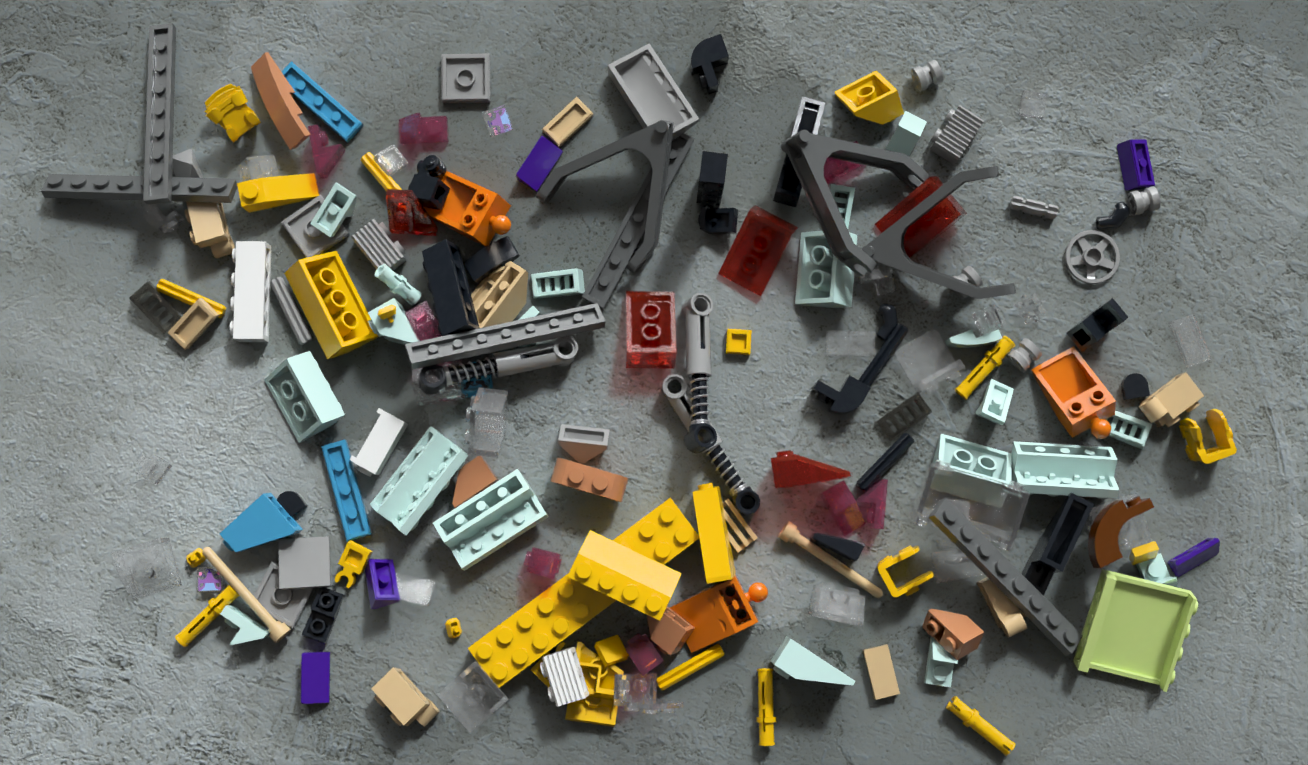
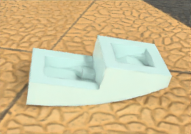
(968, 339)

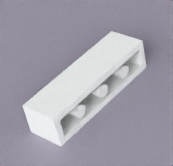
(251, 291)

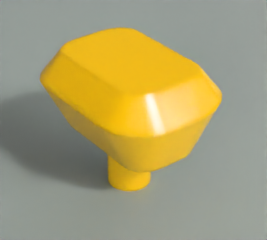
(387, 312)
(195, 558)
(453, 628)

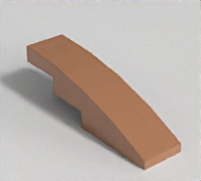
(278, 100)

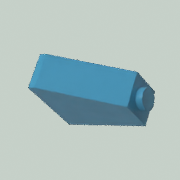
(259, 524)

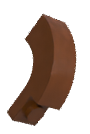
(1105, 529)

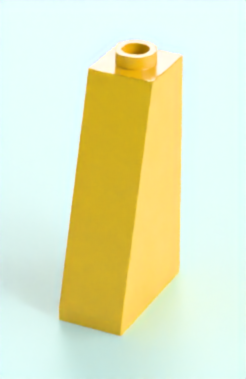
(713, 534)

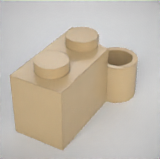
(209, 227)
(1171, 400)
(1004, 611)
(403, 699)

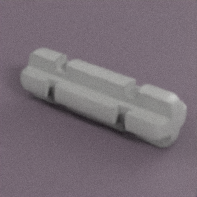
(1033, 207)

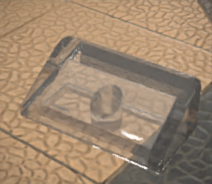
(953, 565)
(415, 589)

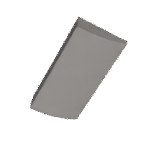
(651, 90)

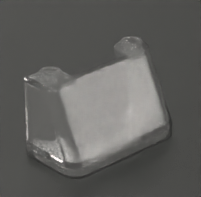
(993, 505)

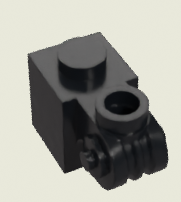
(427, 185)

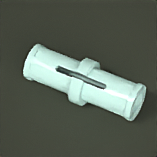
(398, 284)

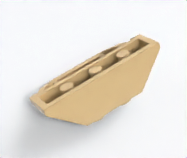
(500, 295)

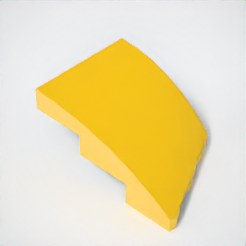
(599, 705)

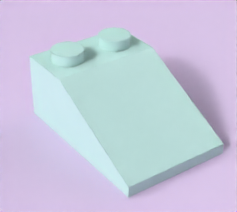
(804, 665)

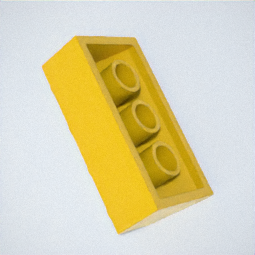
(330, 303)
(624, 575)

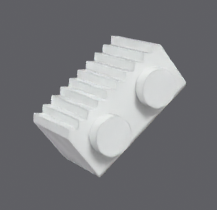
(564, 676)

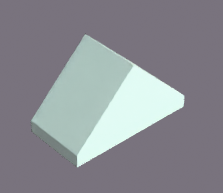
(906, 134)

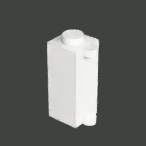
(379, 444)

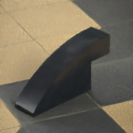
(808, 119)
(1057, 542)

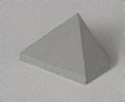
(186, 165)
(583, 442)

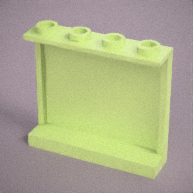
(1135, 628)

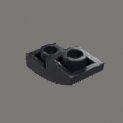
(491, 258)
(323, 615)

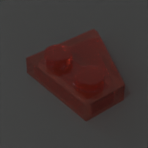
(407, 214)

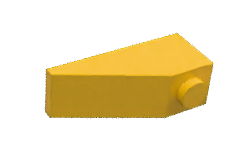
(277, 191)

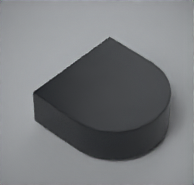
(1134, 386)
(291, 502)

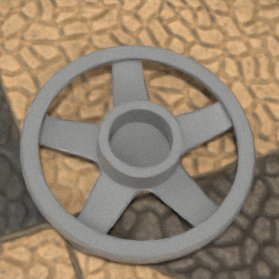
(1092, 257)

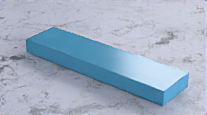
(321, 103)
(346, 490)

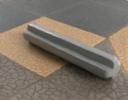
(291, 310)

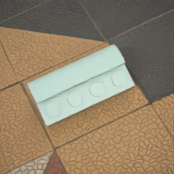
(1065, 469)
(419, 480)
(490, 519)

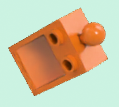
(472, 210)
(1076, 394)
(715, 612)

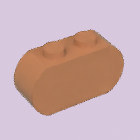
(589, 479)

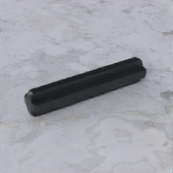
(883, 354)
(885, 462)

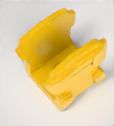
(230, 110)
(1222, 434)
(909, 587)

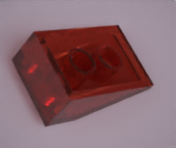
(931, 224)
(757, 250)
(650, 329)
(796, 470)

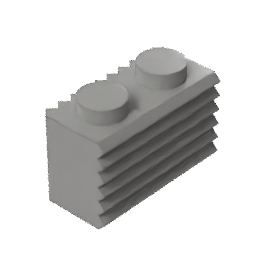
(956, 135)
(378, 247)

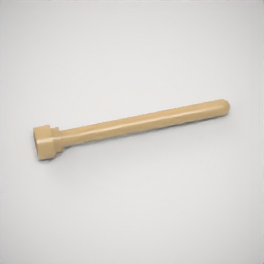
(791, 534)
(276, 628)

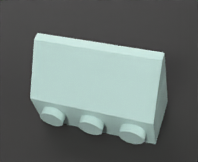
(821, 276)
(304, 396)
(974, 458)

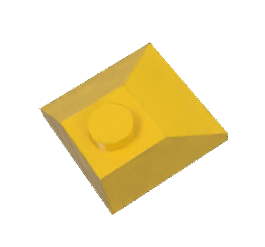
(872, 99)

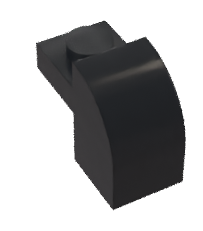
(706, 56)
(1097, 324)
(846, 399)

